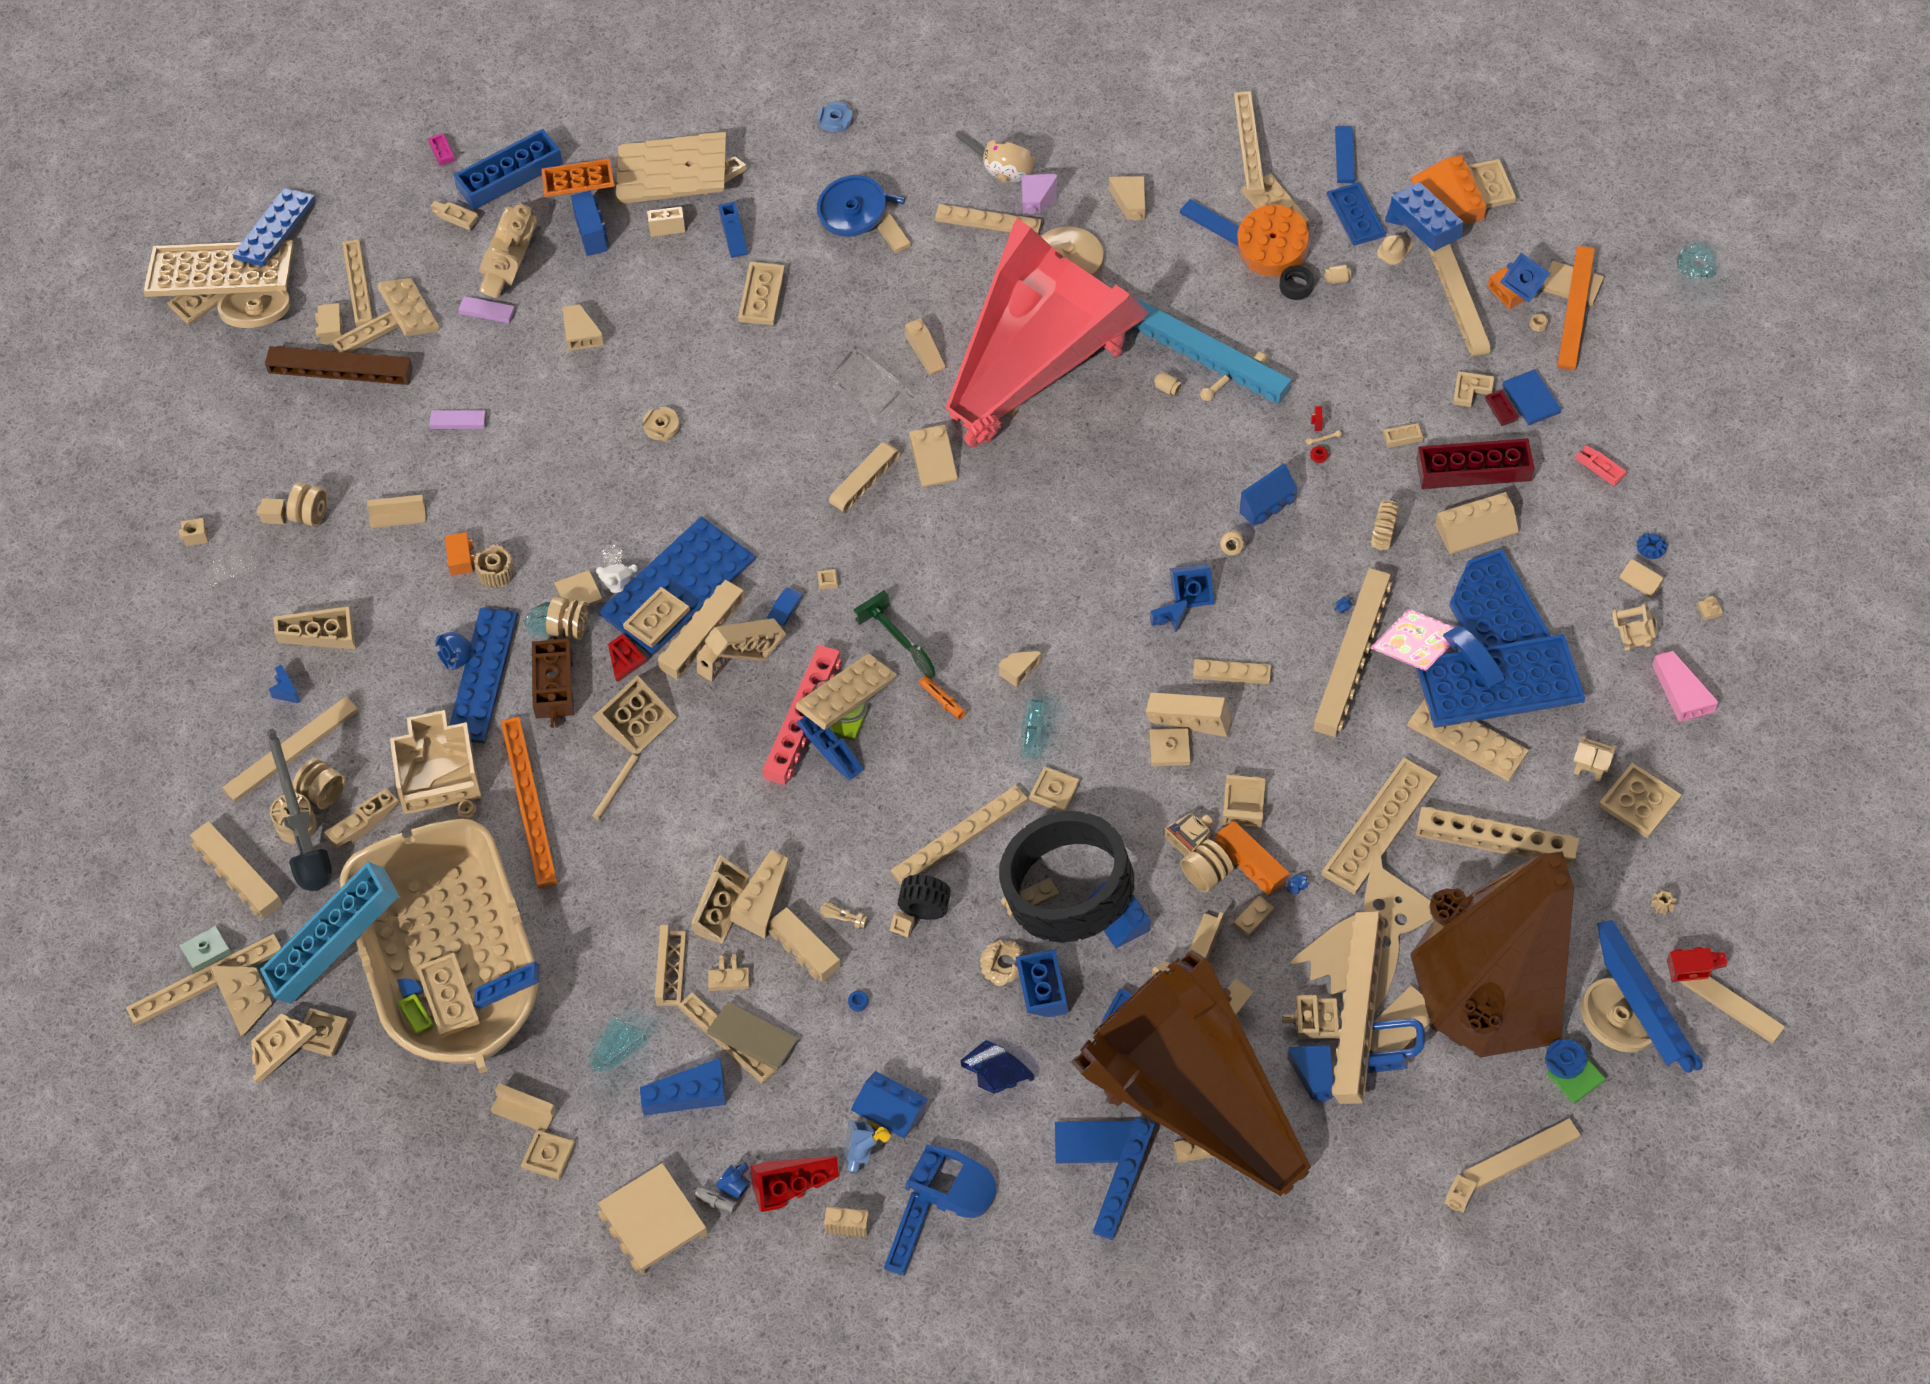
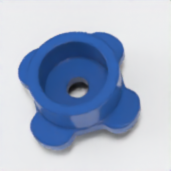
(1343, 604)

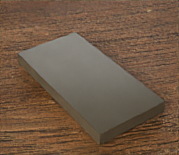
(752, 1036)

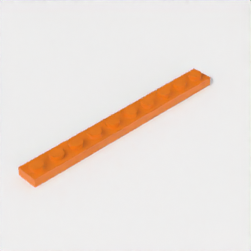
(529, 803)

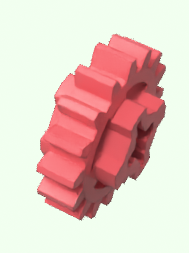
(982, 431)

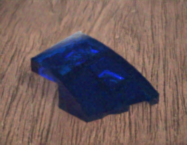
(995, 1067)

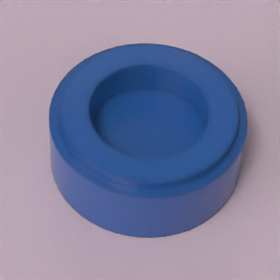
(858, 1001)

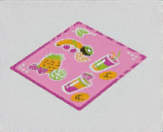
(1414, 640)

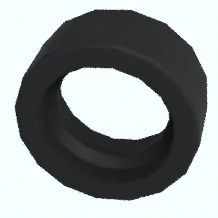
(1296, 293)

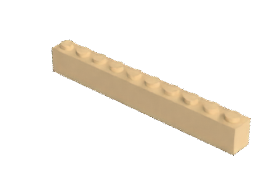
(1351, 653)
(1358, 1008)

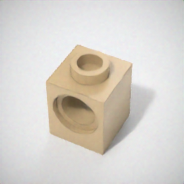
(193, 532)

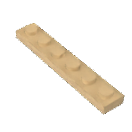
(982, 219)

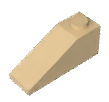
(924, 346)

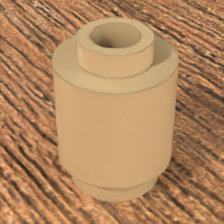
(1337, 274)
(1167, 384)

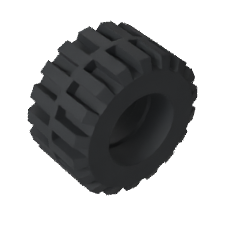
(924, 897)

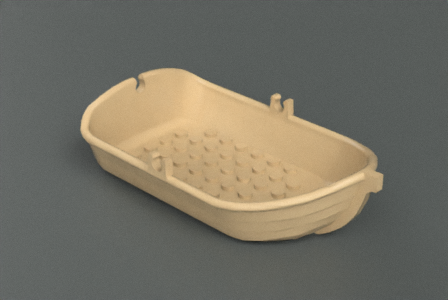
(447, 903)

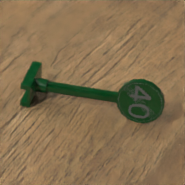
(874, 608)

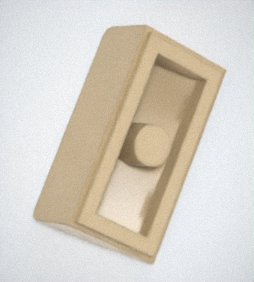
(1641, 578)

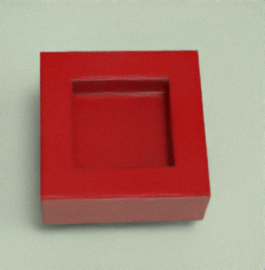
(1317, 418)

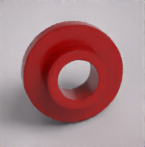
(1316, 457)

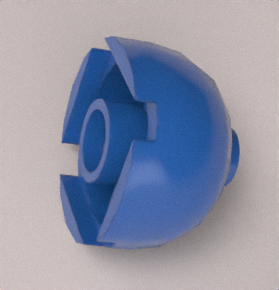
(451, 646)

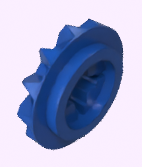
(1650, 551)

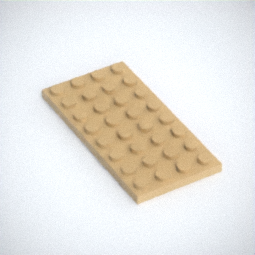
(212, 270)

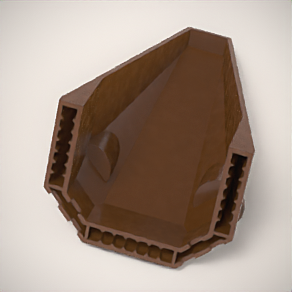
(1499, 959)
(1191, 1068)

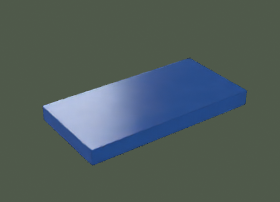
(1356, 214)
(1090, 1141)

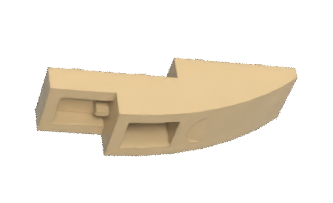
(364, 819)

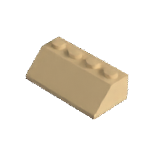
(1477, 523)

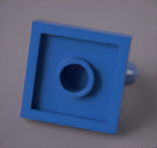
(1524, 277)

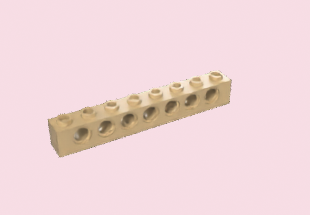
(1487, 840)

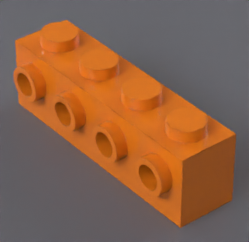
(1252, 858)

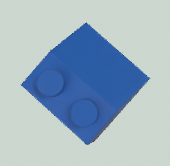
(1192, 584)

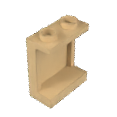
(1244, 800)

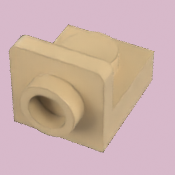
(1460, 1193)

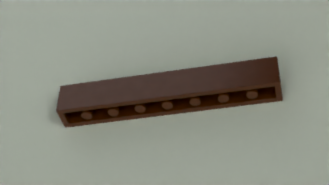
(338, 365)

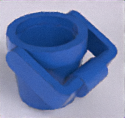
(733, 1180)

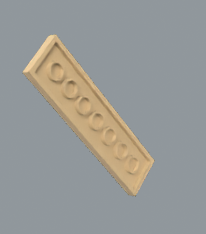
(1379, 825)

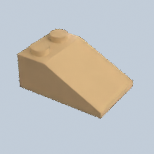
(932, 455)

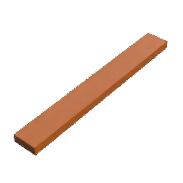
(1576, 308)

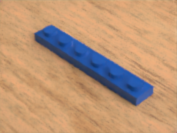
(1123, 1178)

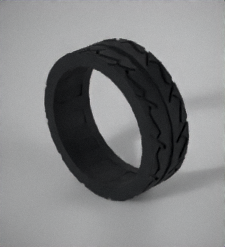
(1051, 833)

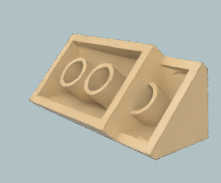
(719, 897)

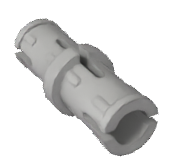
(716, 1199)

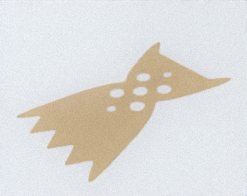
(1331, 950)

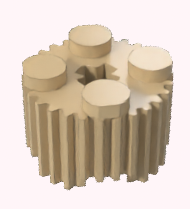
(494, 566)

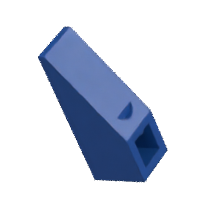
(732, 229)

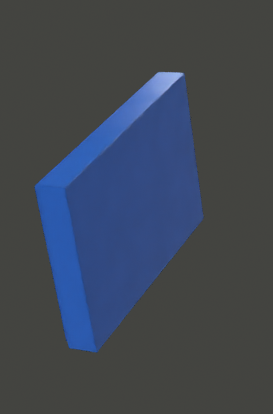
(1531, 397)

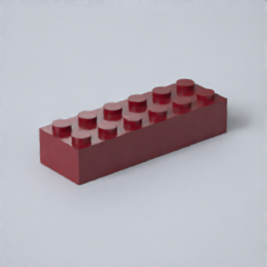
(1475, 463)

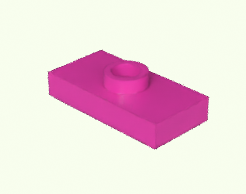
(441, 149)

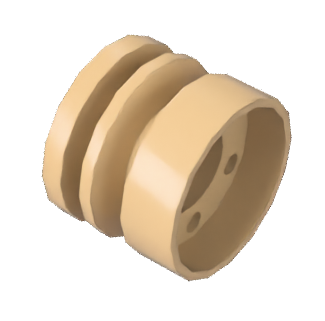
(567, 618)
(319, 783)
(280, 810)
(1206, 866)

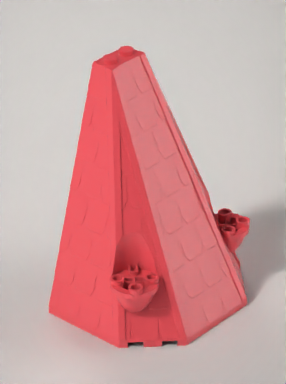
(1036, 327)

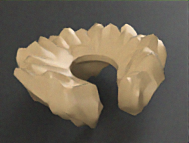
(989, 961)

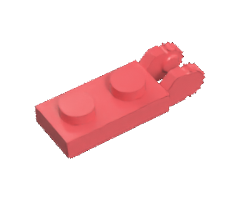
(1601, 465)

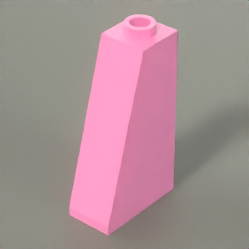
(1683, 689)

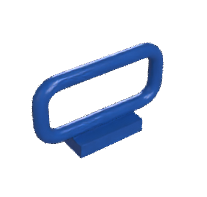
(1396, 1059)

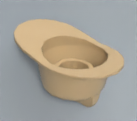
(1394, 249)

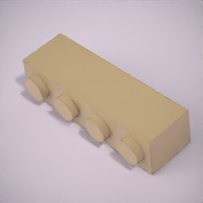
(804, 945)

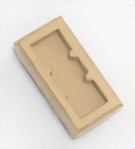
(1403, 435)

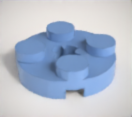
(835, 125)

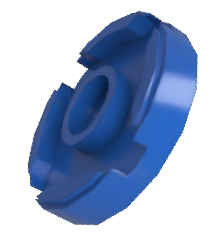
(1565, 1058)

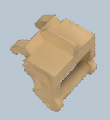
(1636, 632)
(1593, 757)

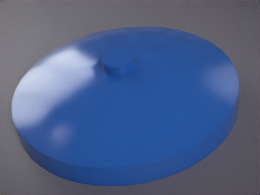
(851, 205)

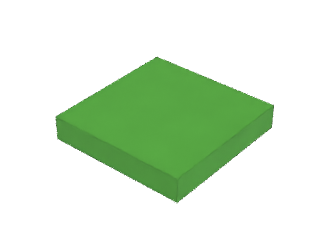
(1580, 1086)

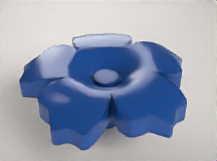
(1297, 883)

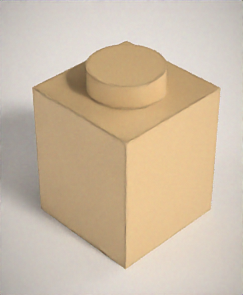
(272, 511)

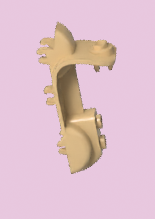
(507, 249)

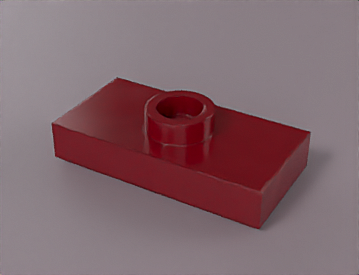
(1501, 408)

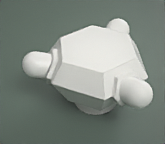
(616, 576)

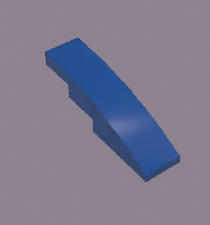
(831, 748)

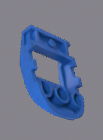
(970, 1192)

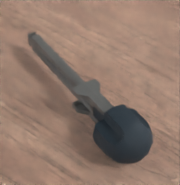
(312, 867)

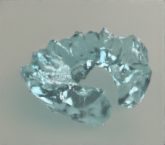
(1686, 265)

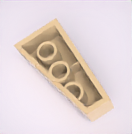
(746, 640)
(1191, 712)

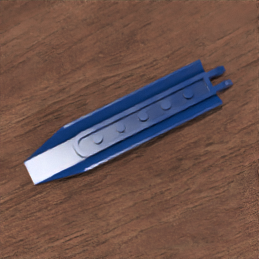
(1645, 999)

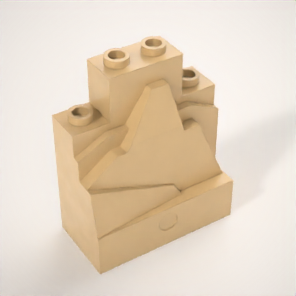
(434, 764)

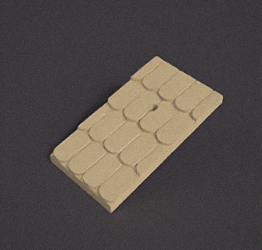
(670, 168)

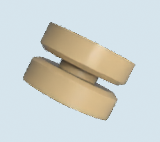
(307, 504)

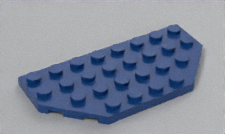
(1495, 603)

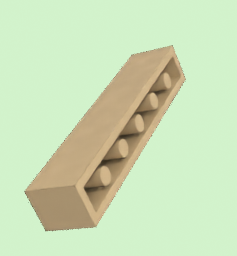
(692, 638)
(236, 870)

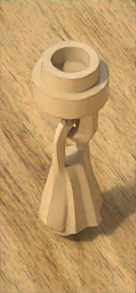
(829, 910)

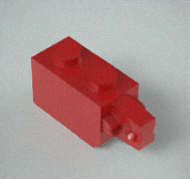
(1694, 963)

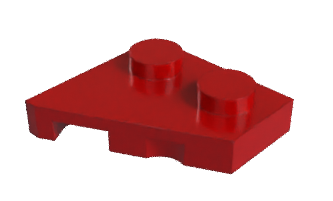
(624, 657)

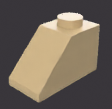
(1018, 666)

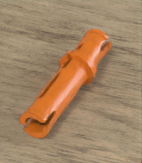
(948, 703)

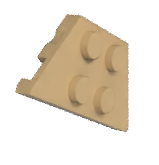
(243, 994)
(277, 1043)

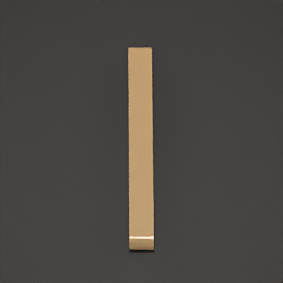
(1460, 301)

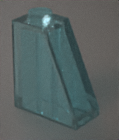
(1032, 728)
(616, 1044)

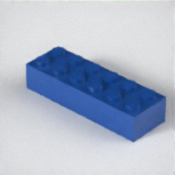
(507, 169)

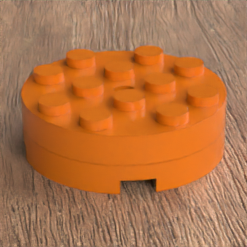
(1273, 239)

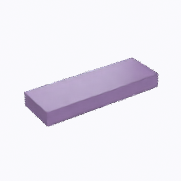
(486, 309)
(457, 419)

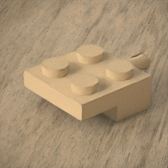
(1314, 1018)

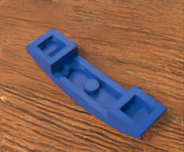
(1476, 654)

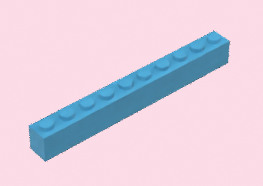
(1214, 354)

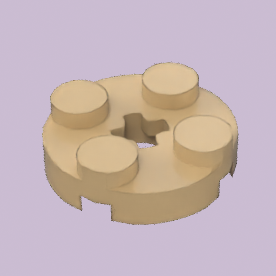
(664, 432)

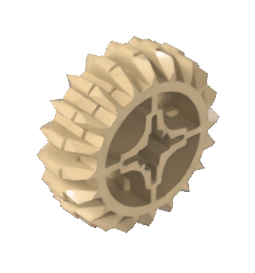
(1385, 525)

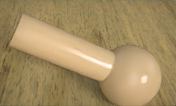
(1208, 393)

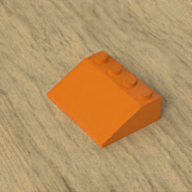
(577, 177)
(1454, 187)

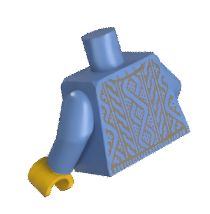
(859, 1141)

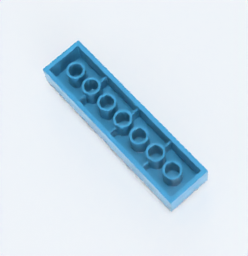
(329, 932)

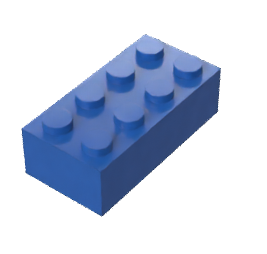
(1426, 216)

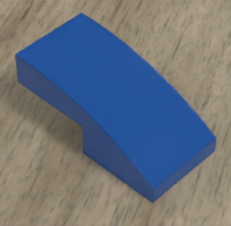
(785, 605)

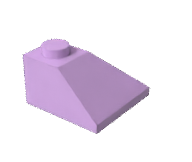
(1038, 192)

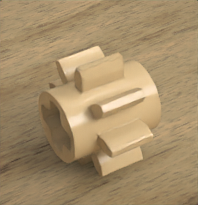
(1663, 902)

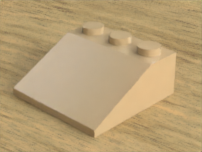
(634, 716)

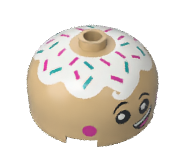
(1007, 161)

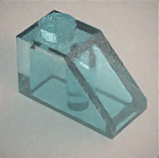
(537, 620)

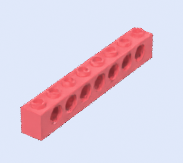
(773, 770)

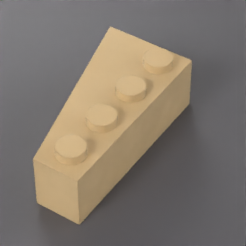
(317, 628)
(759, 898)

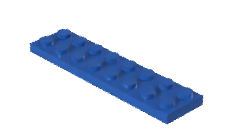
(484, 671)

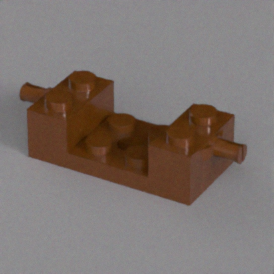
(552, 695)

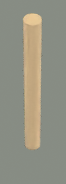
(615, 786)

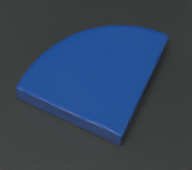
(409, 987)

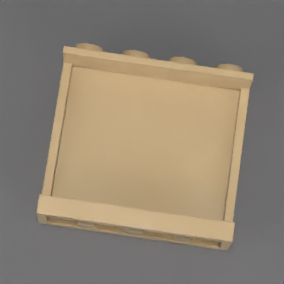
(650, 1218)

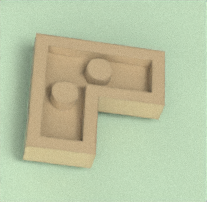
(1471, 383)

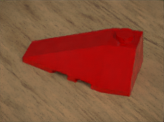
(784, 1179)

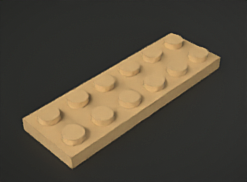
(846, 691)
(1473, 742)

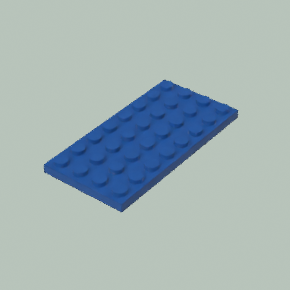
(686, 569)
(1536, 676)

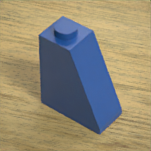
(1314, 1070)

